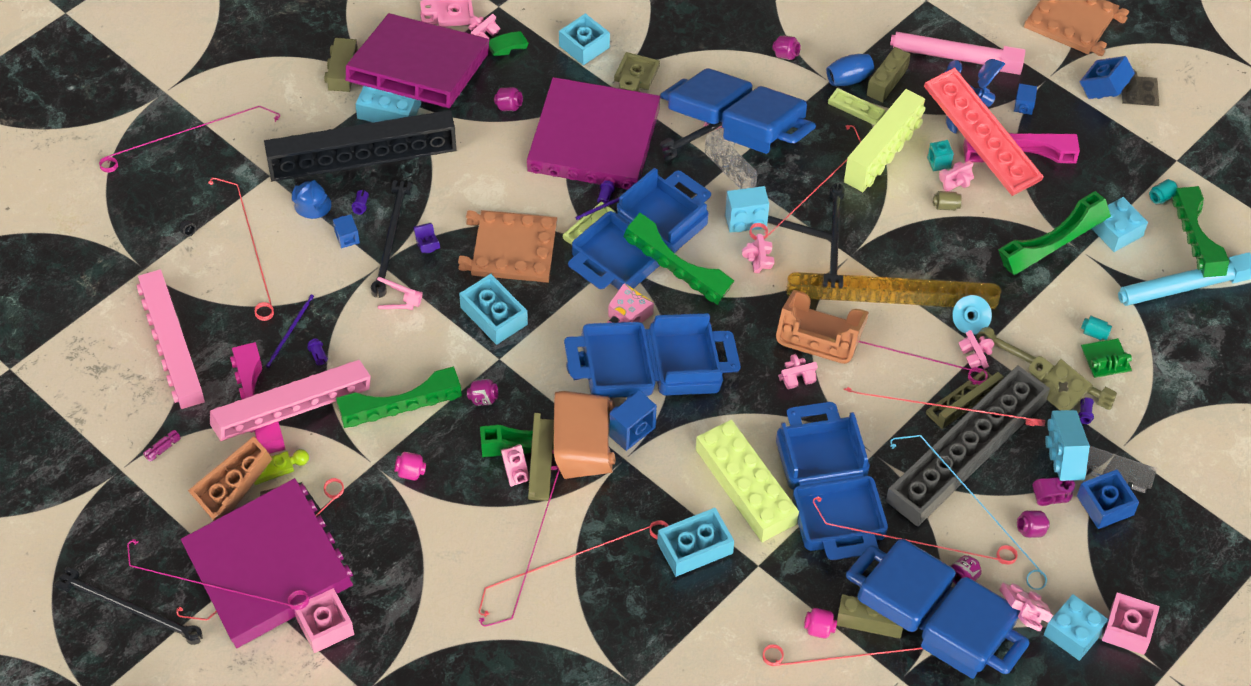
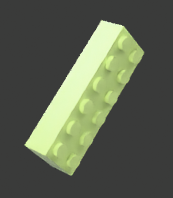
(884, 140)
(747, 480)

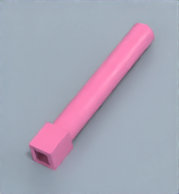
(960, 51)

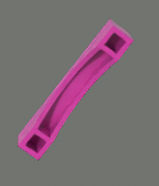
(1057, 147)
(249, 366)

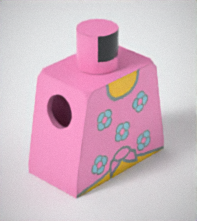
(629, 306)

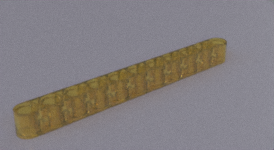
(892, 290)

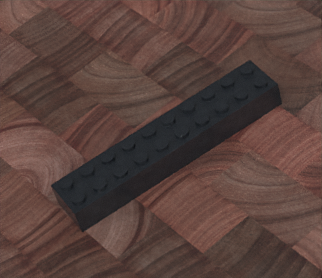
(360, 145)

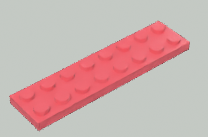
(983, 131)

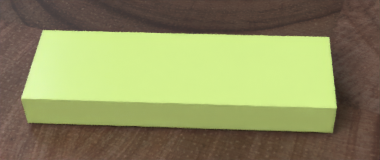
(856, 106)
(585, 223)

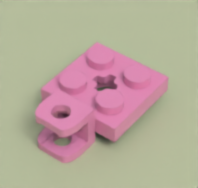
(442, 12)
(1030, 605)

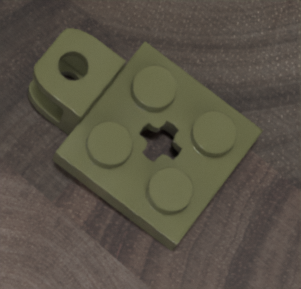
(635, 80)
(1057, 374)

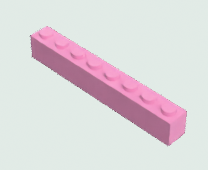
(170, 338)
(288, 400)

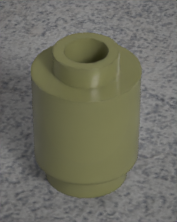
(947, 200)

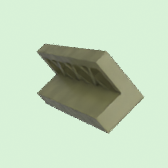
(966, 401)
(541, 458)

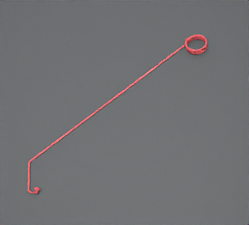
(764, 226)
(263, 303)
(1038, 422)
(328, 495)
(651, 533)
(998, 556)
(777, 663)

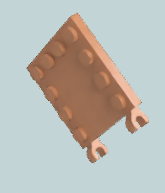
(1075, 22)
(511, 246)

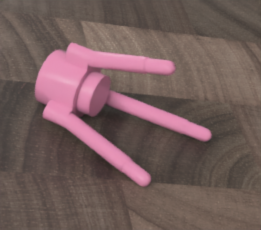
(411, 296)

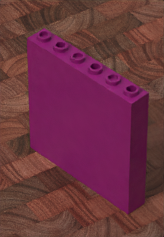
(417, 60)
(593, 133)
(269, 553)

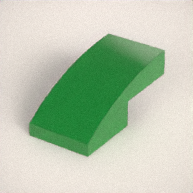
(504, 43)

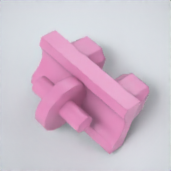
(481, 26)
(959, 175)
(757, 253)
(978, 358)
(790, 375)
(515, 465)

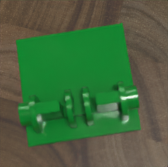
(1107, 358)

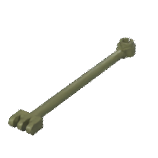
(1106, 396)

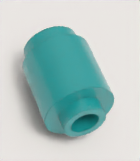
(1163, 191)
(1096, 328)

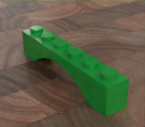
(1086, 215)
(1210, 256)
(709, 282)
(359, 408)
(499, 437)

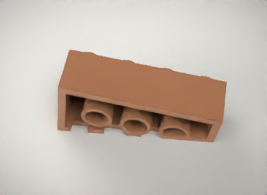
(230, 481)

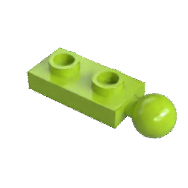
(282, 464)

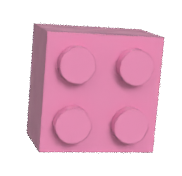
(324, 621)
(1130, 623)

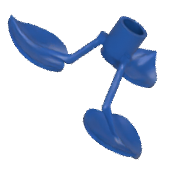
(986, 75)

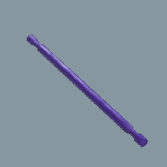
(598, 208)
(289, 331)

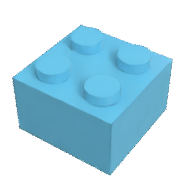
(584, 39)
(746, 208)
(1122, 227)
(1076, 627)

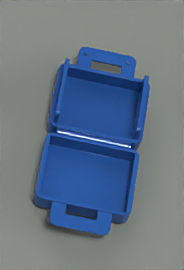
(746, 115)
(609, 253)
(673, 352)
(833, 464)
(957, 623)

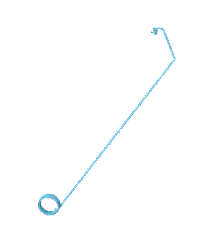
(894, 445)

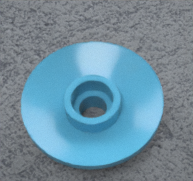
(981, 314)

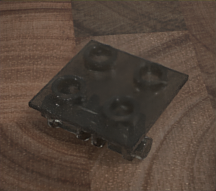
(1141, 91)

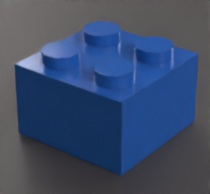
(1107, 77)
(632, 420)
(1107, 499)

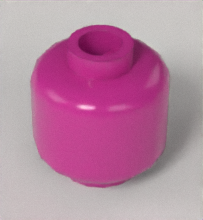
(409, 466)
(820, 623)

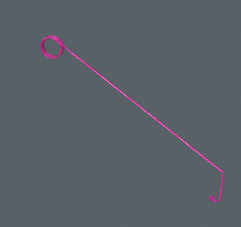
(108, 158)
(975, 369)
(299, 592)
(482, 619)

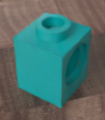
(940, 155)

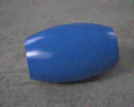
(850, 69)

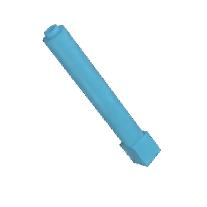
(1238, 271)

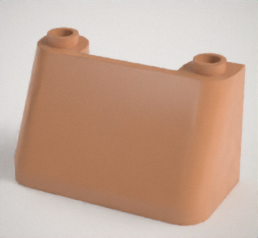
(819, 332)
(582, 434)

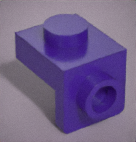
(426, 238)

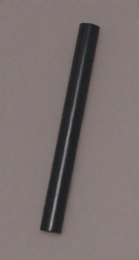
(799, 228)

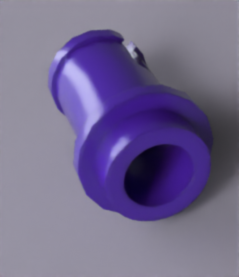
(607, 189)
(359, 205)
(317, 351)
(1086, 408)

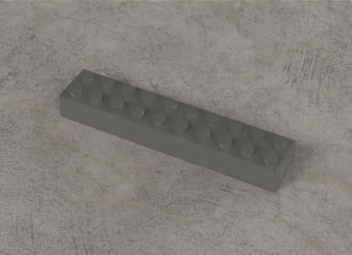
(967, 446)

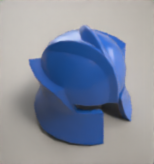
(311, 200)

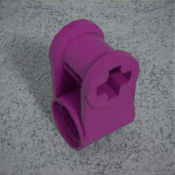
(1052, 492)

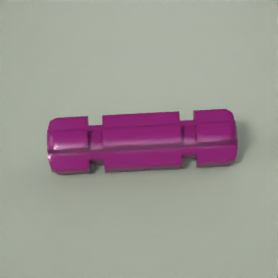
(162, 445)

